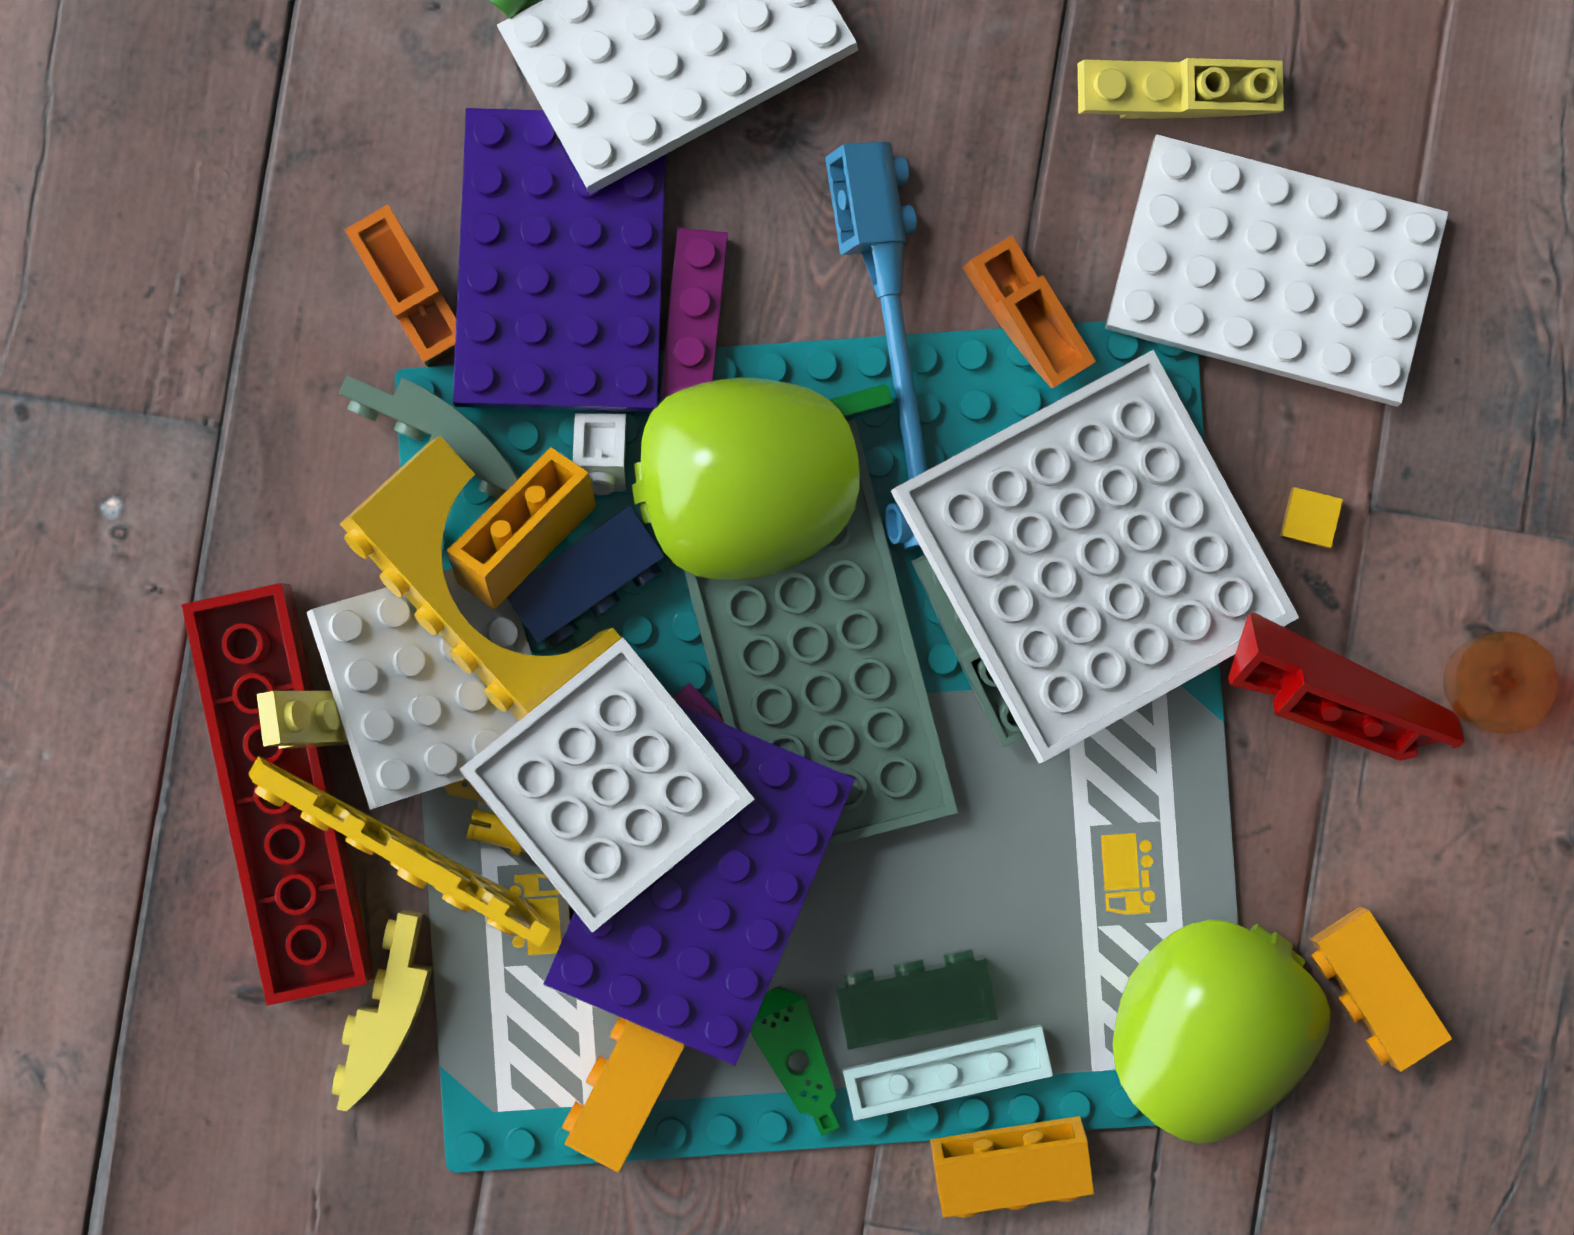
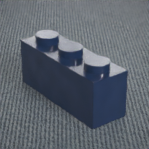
(587, 578)

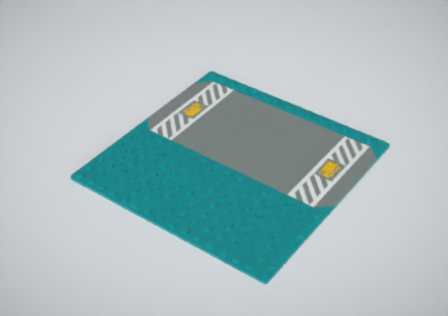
(1043, 870)

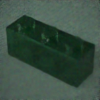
(915, 999)

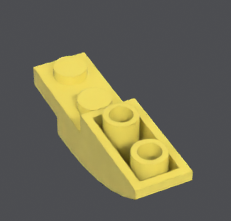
(1180, 88)
(300, 719)
(381, 1031)

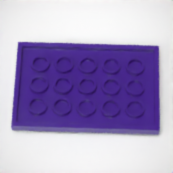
(553, 279)
(711, 930)

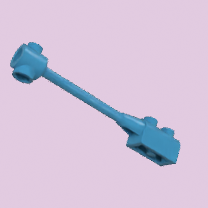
(875, 224)

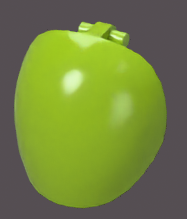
(746, 476)
(1217, 1029)

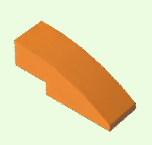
(406, 284)
(1029, 312)

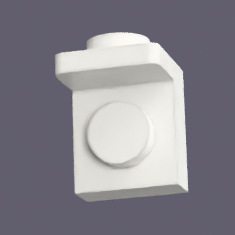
(601, 450)

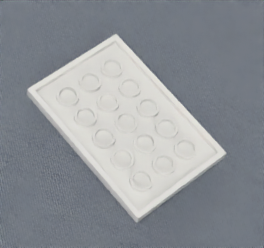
(657, 73)
(1277, 270)

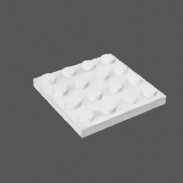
(403, 696)
(607, 784)

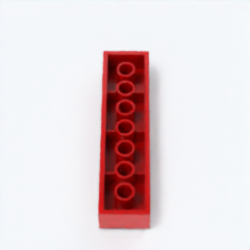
(289, 871)

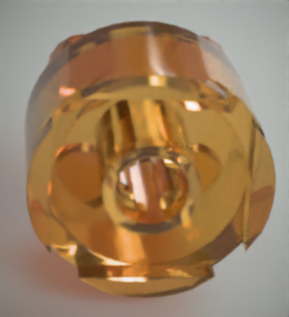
(1521, 662)

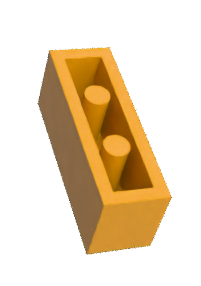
(522, 528)
(1378, 990)
(621, 1094)
(1012, 1167)

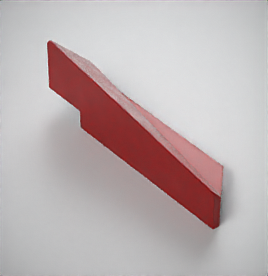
(1337, 694)

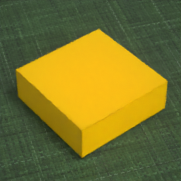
(1311, 517)

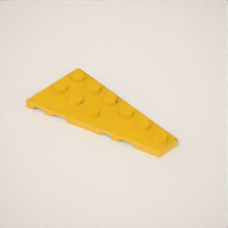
(411, 858)

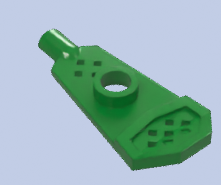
(790, 1037)

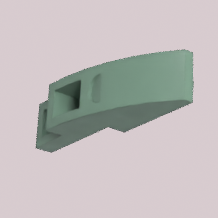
(424, 413)
(968, 657)

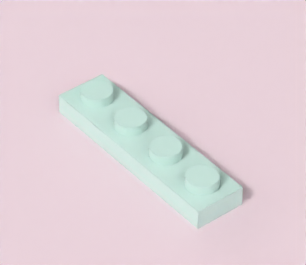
(947, 1072)

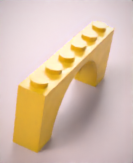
(404, 535)

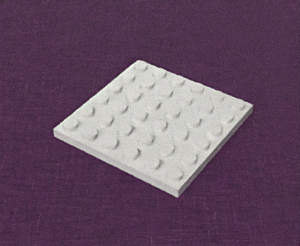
(1093, 555)

